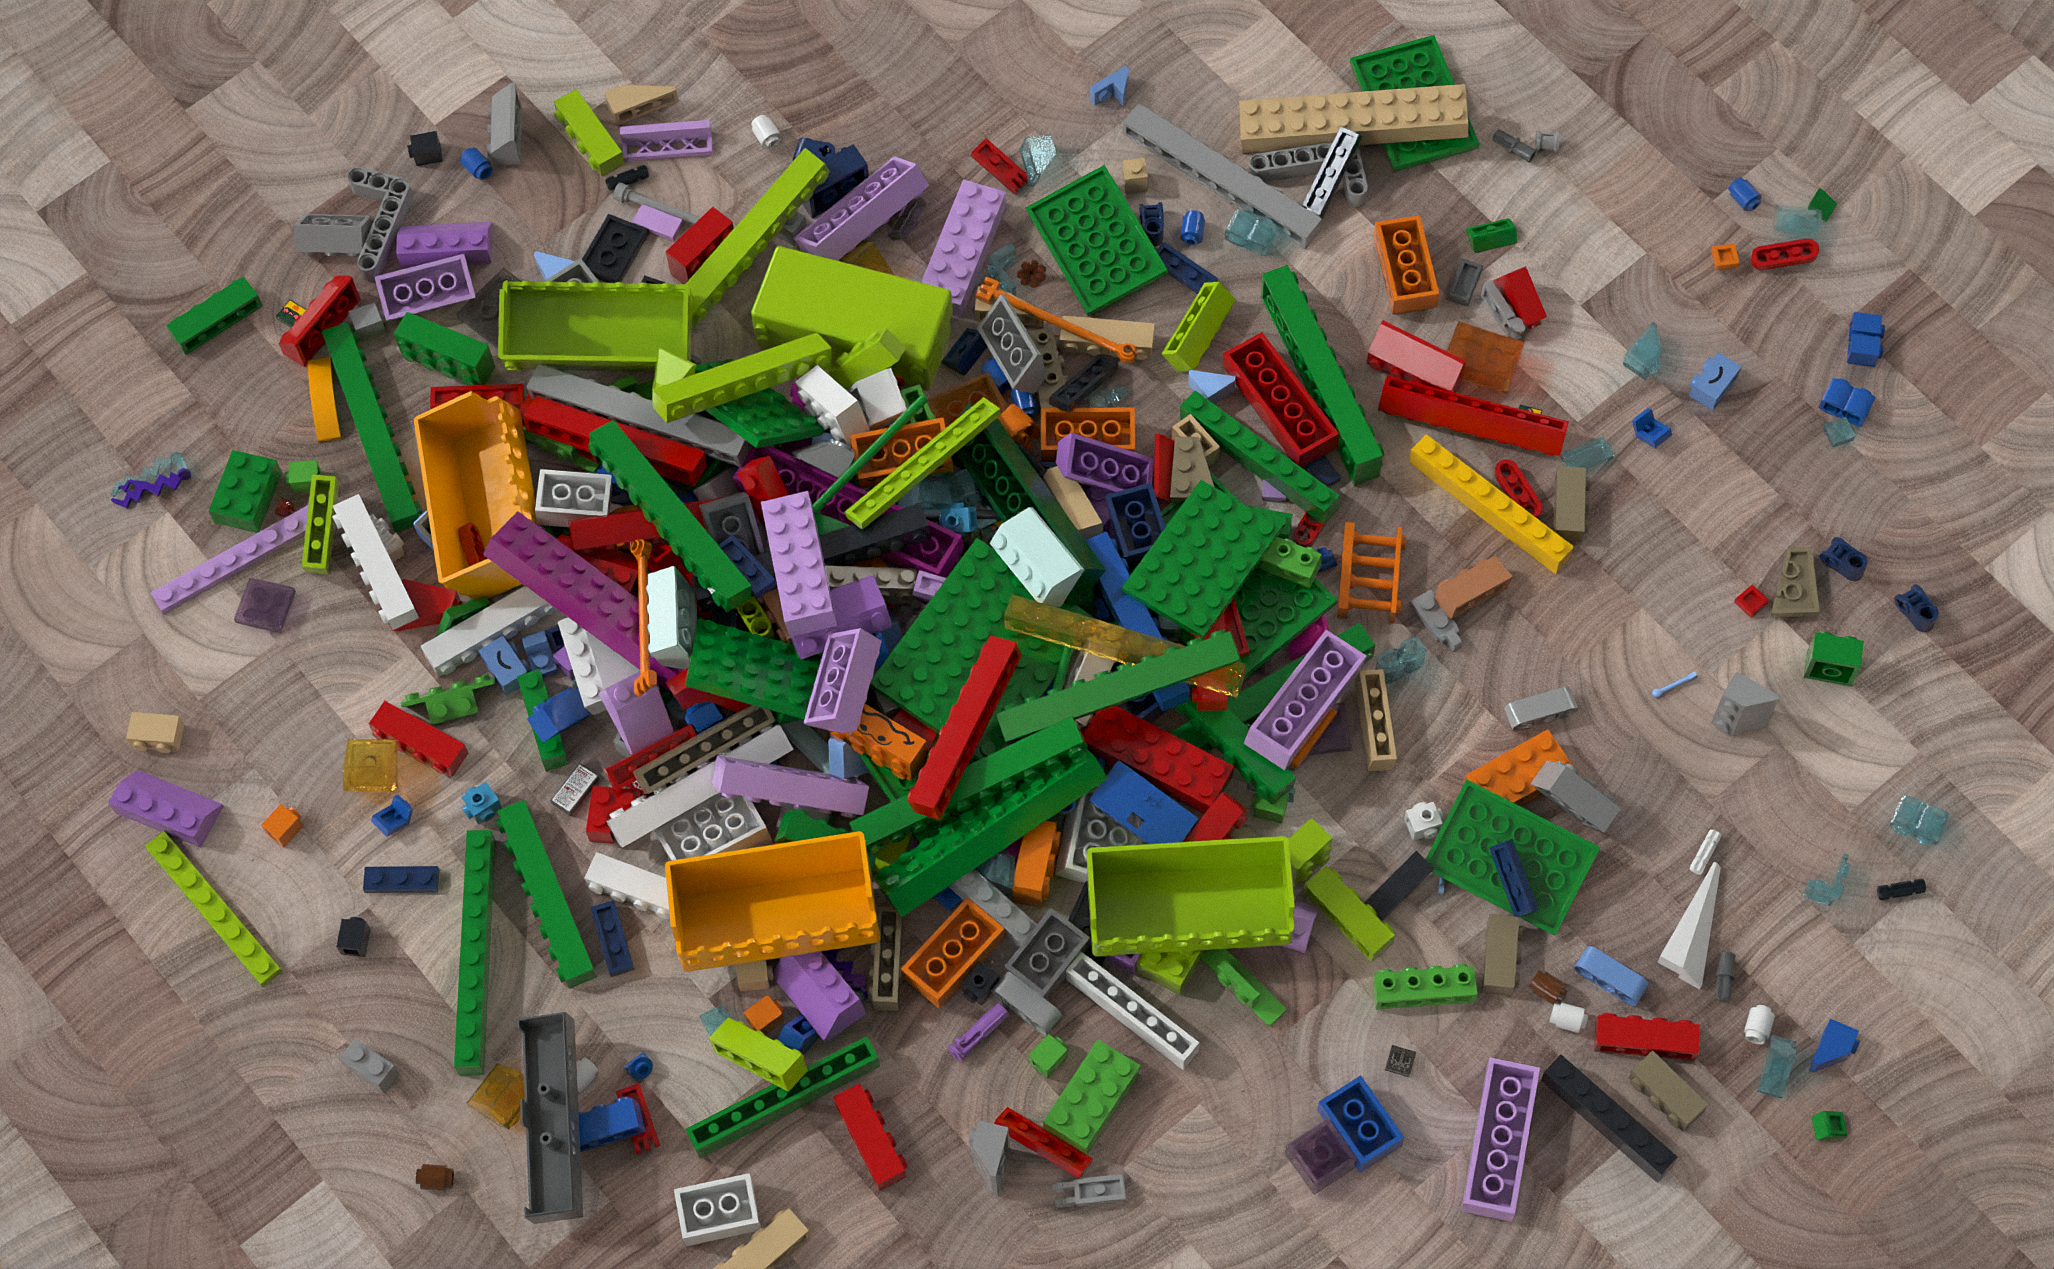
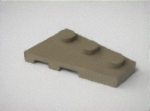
(1188, 468)
(1797, 585)

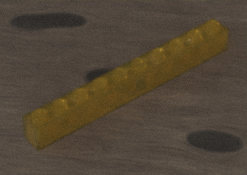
(1106, 640)

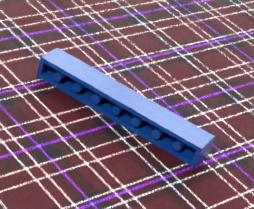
(1128, 611)

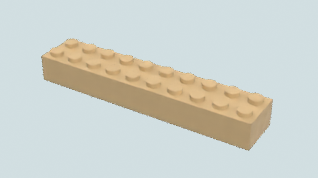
(1374, 115)

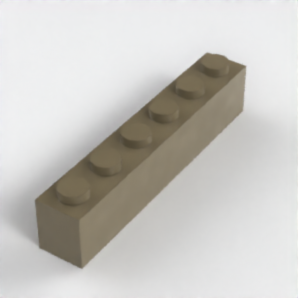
(702, 747)

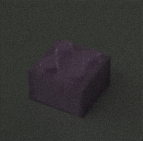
(1321, 1156)

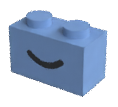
(1714, 381)
(504, 664)

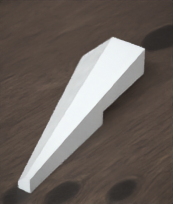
(1689, 943)

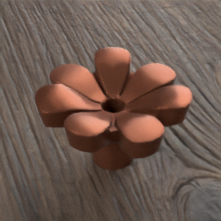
(1031, 273)

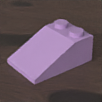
(636, 718)

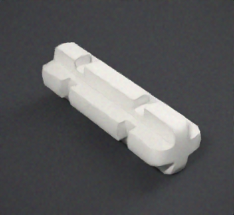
(1705, 852)

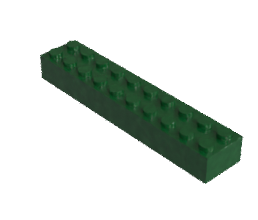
(1014, 486)

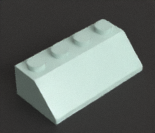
(1037, 557)
(671, 617)

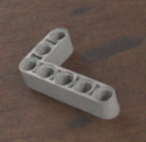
(1313, 155)
(391, 200)

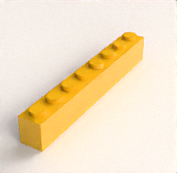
(1491, 504)

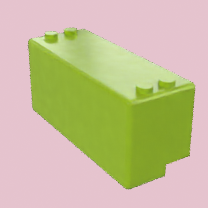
(847, 305)
(592, 325)
(1190, 896)

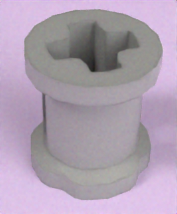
(1547, 141)

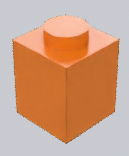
(282, 824)
(765, 1015)

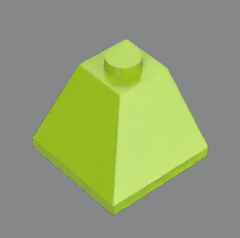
(671, 368)

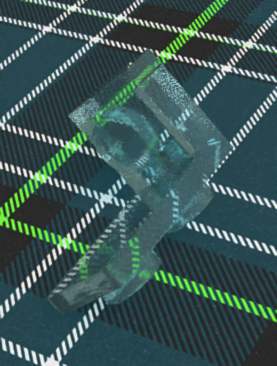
(1002, 259)
(1821, 892)

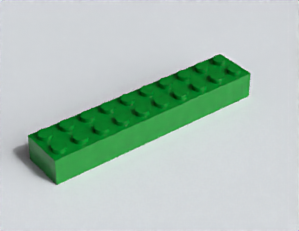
(1321, 373)
(985, 832)

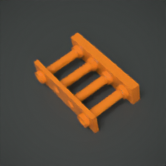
(1348, 580)

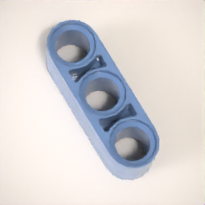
(1611, 976)

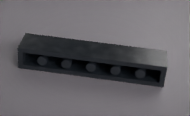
(1609, 1118)

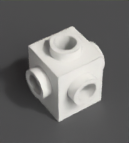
(1424, 820)

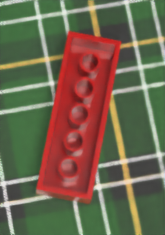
(1280, 400)
(1158, 757)

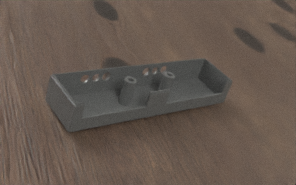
(551, 1118)

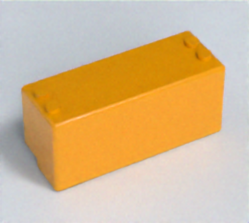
(477, 474)
(772, 901)

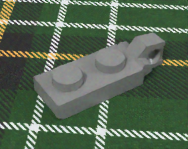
(1436, 620)

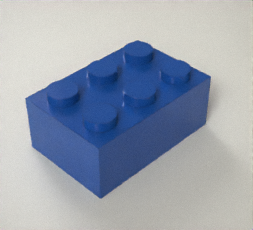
(1361, 1122)

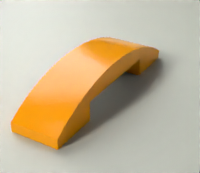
(323, 399)

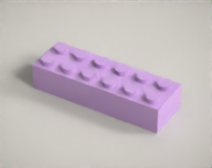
(863, 210)
(965, 241)
(798, 564)
(1304, 699)
(789, 786)
(1500, 1139)

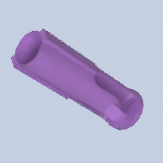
(980, 1030)

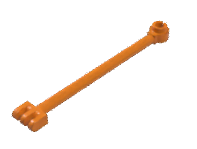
(991, 291)
(648, 678)

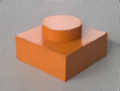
(1725, 256)

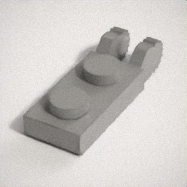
(1502, 311)
(1092, 1191)

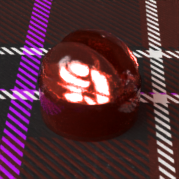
(284, 507)

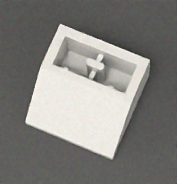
(879, 399)

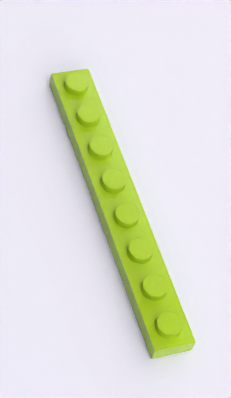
(922, 463)
(213, 909)

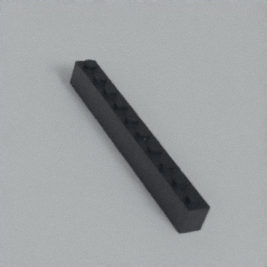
(852, 544)

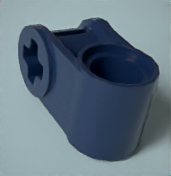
(816, 147)
(1152, 220)
(1843, 557)
(1914, 604)

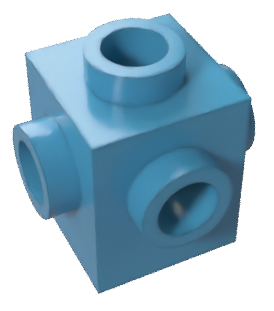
(959, 518)
(480, 803)

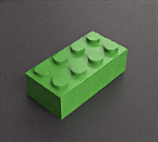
(1092, 1097)

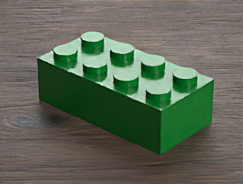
(444, 350)

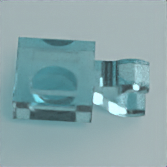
(1106, 398)

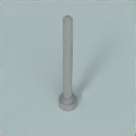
(624, 193)

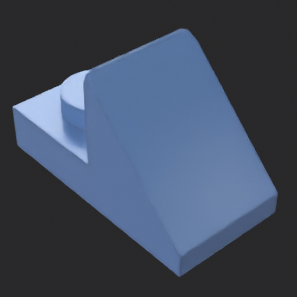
(1114, 84)
(539, 653)

